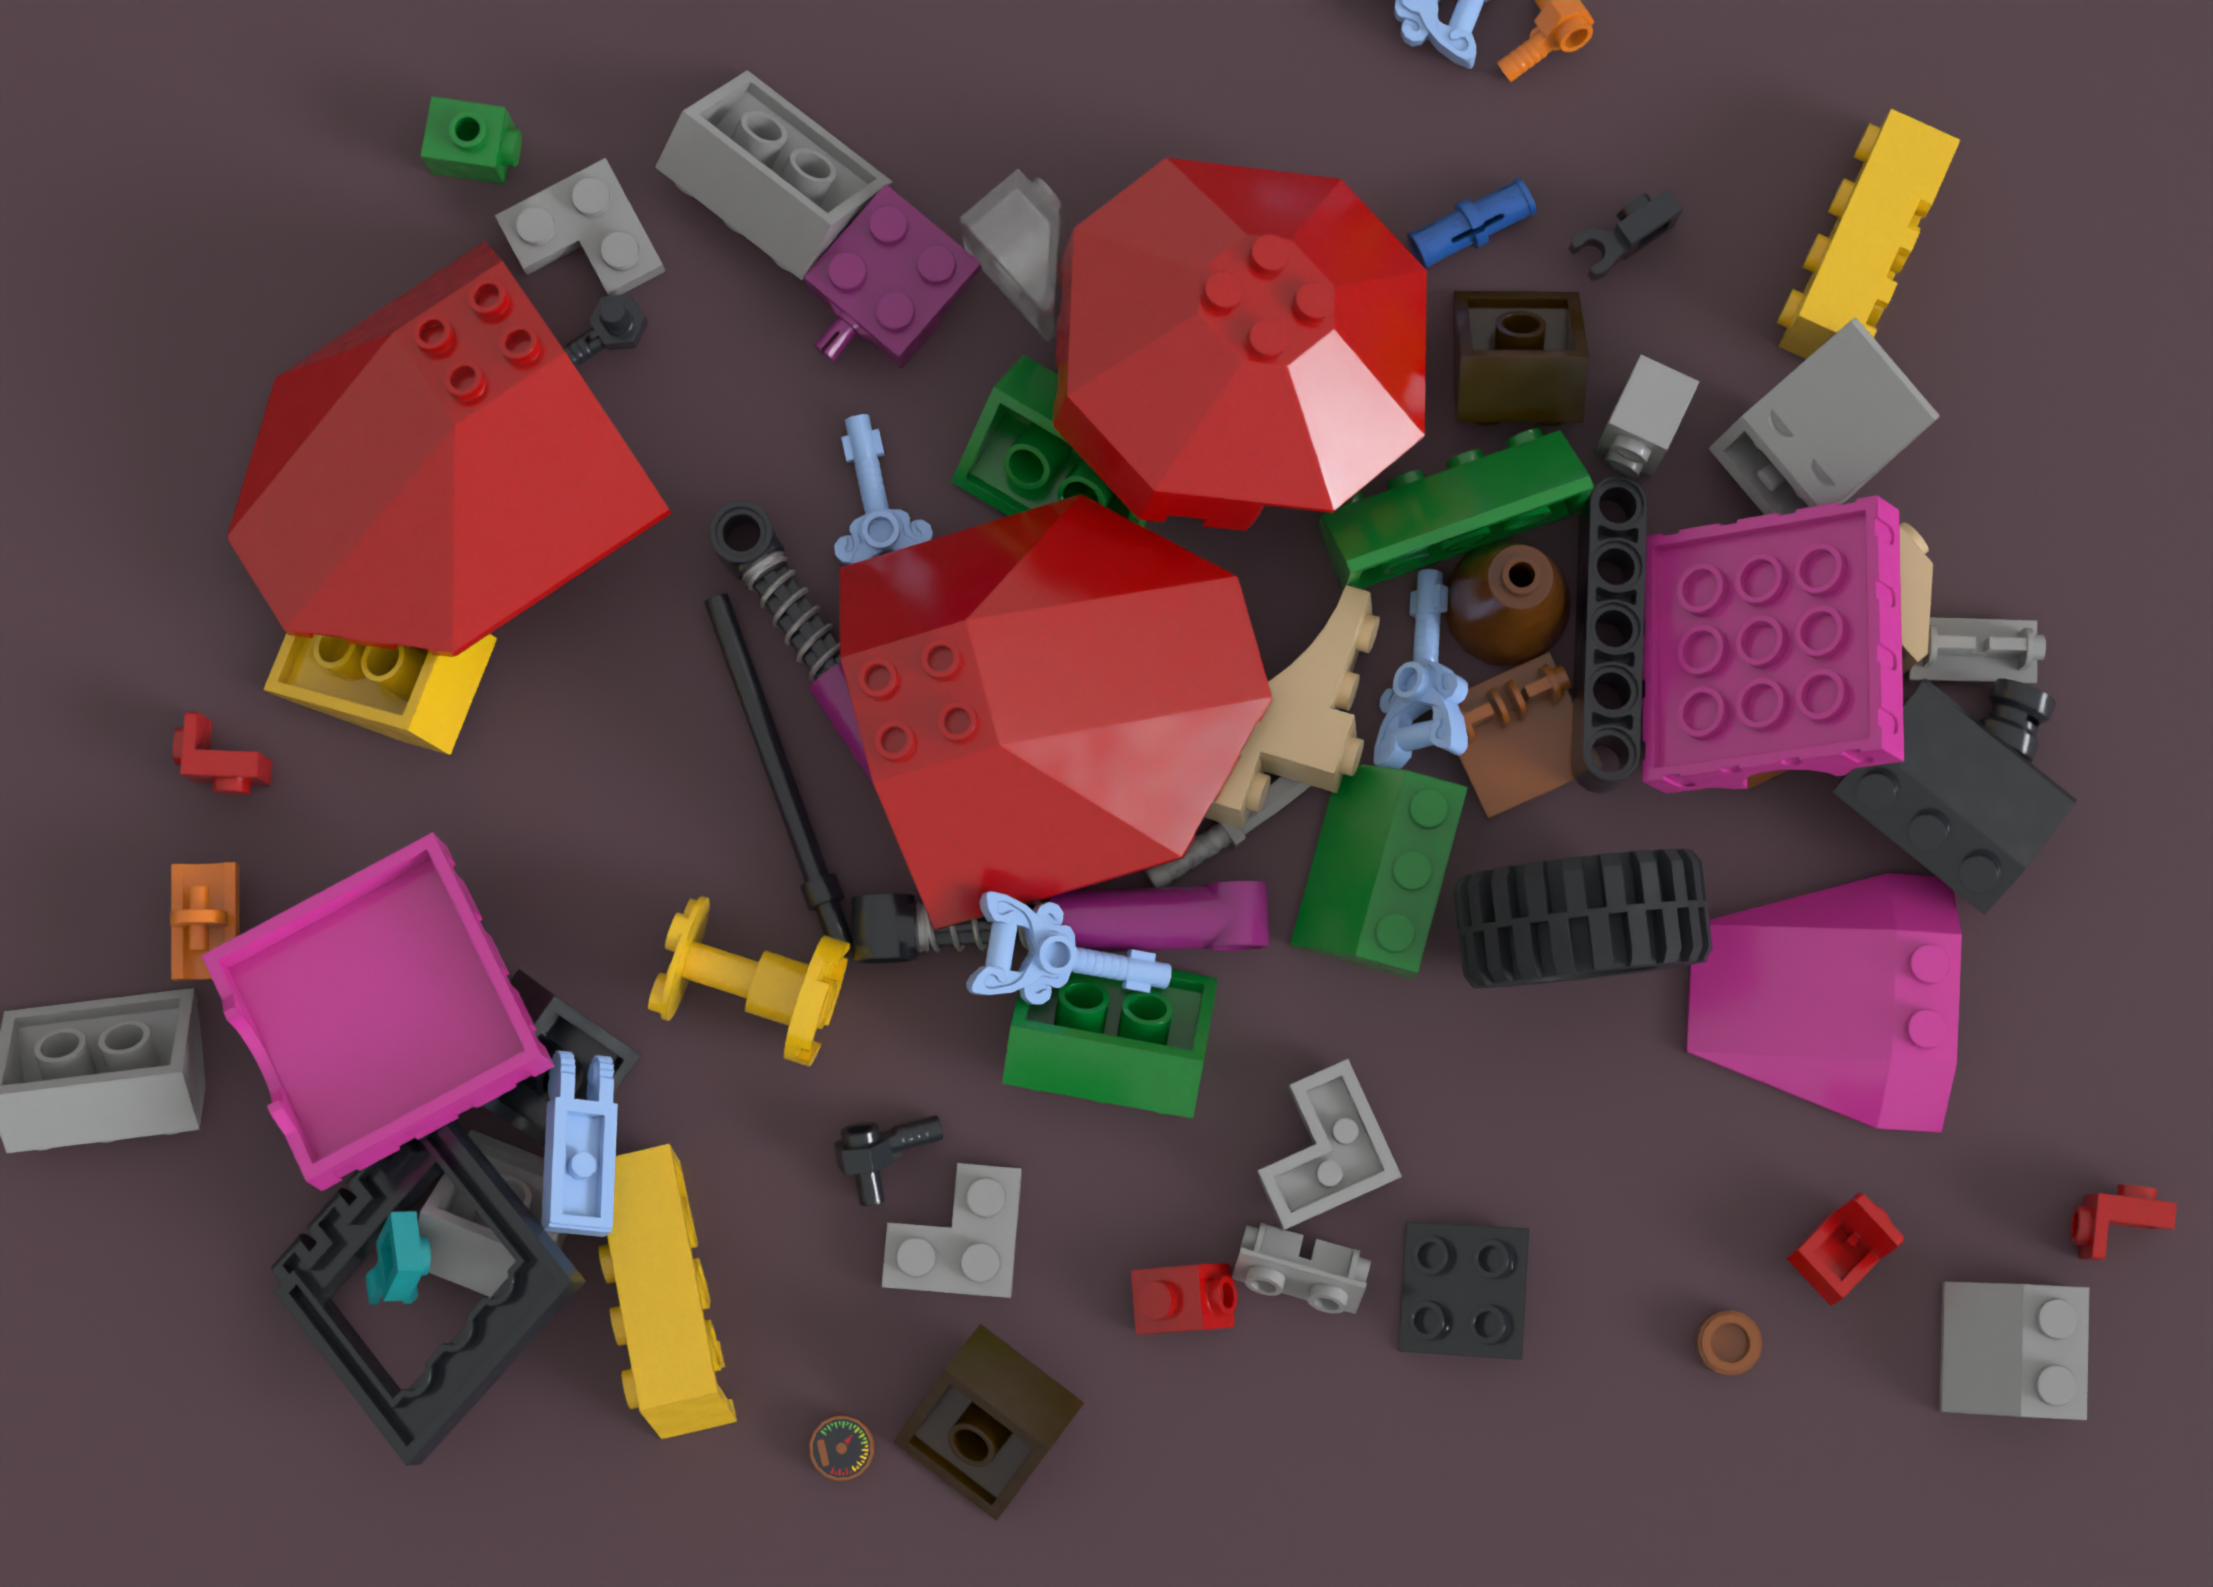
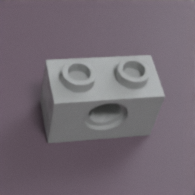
(1645, 418)

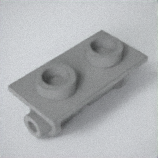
(1981, 651)
(1272, 1266)

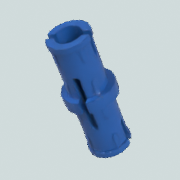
(1472, 223)

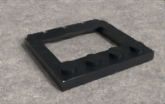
(495, 1330)

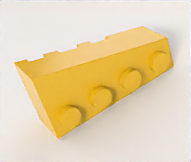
(662, 1298)

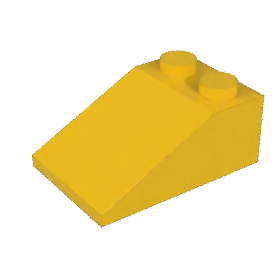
(382, 689)

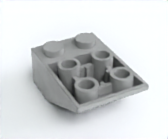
(1825, 426)

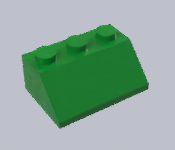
(1019, 456)
(1379, 869)
(1115, 1042)

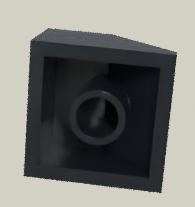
(560, 1029)

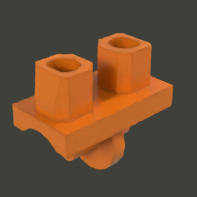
(202, 914)

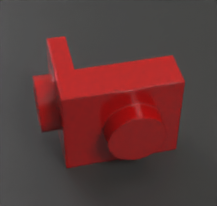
(227, 770)
(2131, 1207)
(1845, 1247)
(1183, 1298)

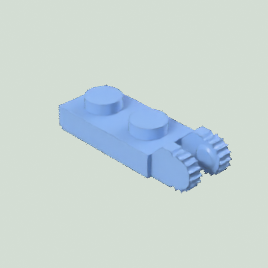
(579, 1149)

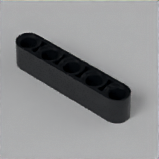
(1624, 608)

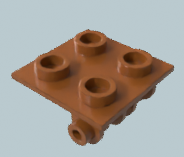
(1519, 735)

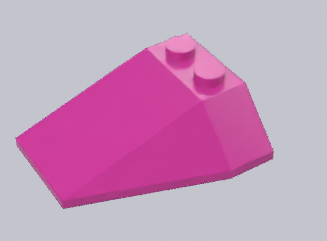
(1839, 999)

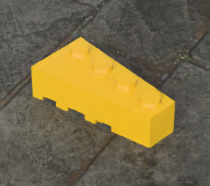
(1872, 233)

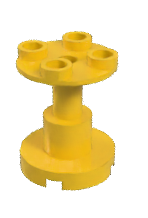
(774, 987)

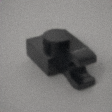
(1639, 225)

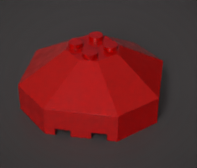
(1238, 343)

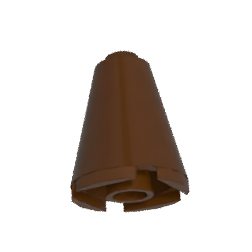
(1507, 603)

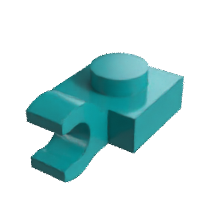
(401, 1260)

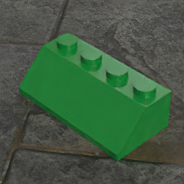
(1456, 509)

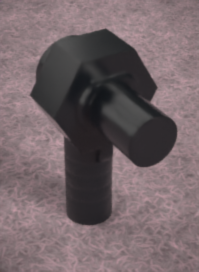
(614, 326)
(867, 1151)

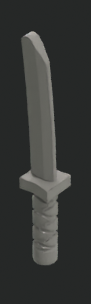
(1220, 836)

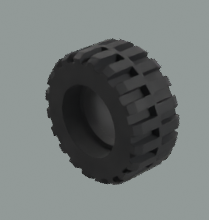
(1582, 918)

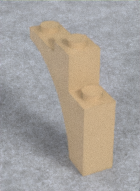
(1303, 728)

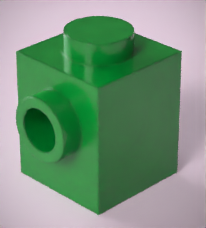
(470, 141)

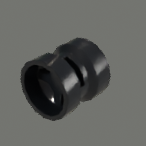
(2017, 714)

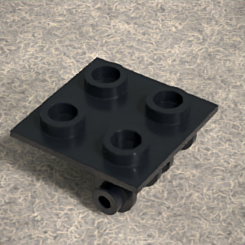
(1464, 1290)

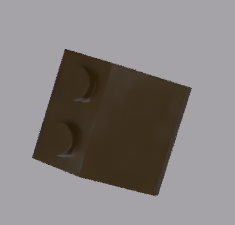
(1519, 357)
(988, 1421)

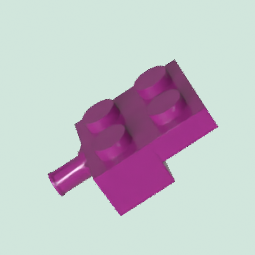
(889, 279)

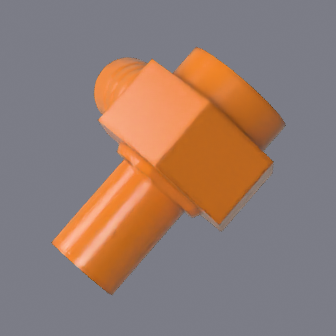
(1559, 26)

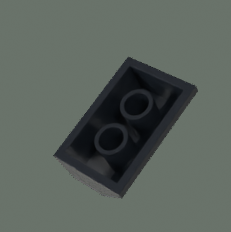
(1959, 799)

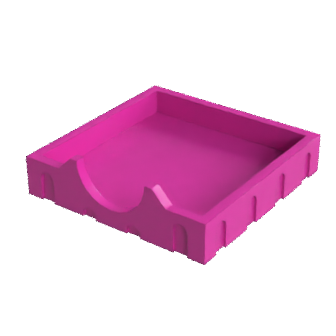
(1773, 647)
(376, 1011)

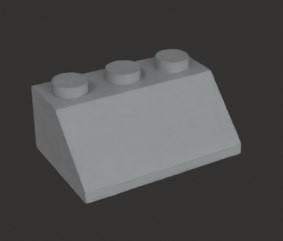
(769, 171)
(101, 1071)

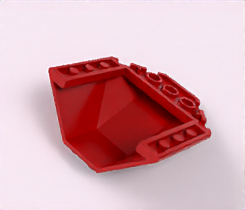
(434, 471)
(1046, 700)

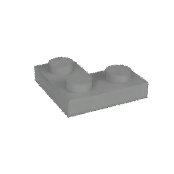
(585, 213)
(1346, 1154)
(971, 1255)

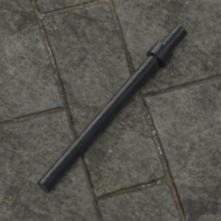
(820, 888)

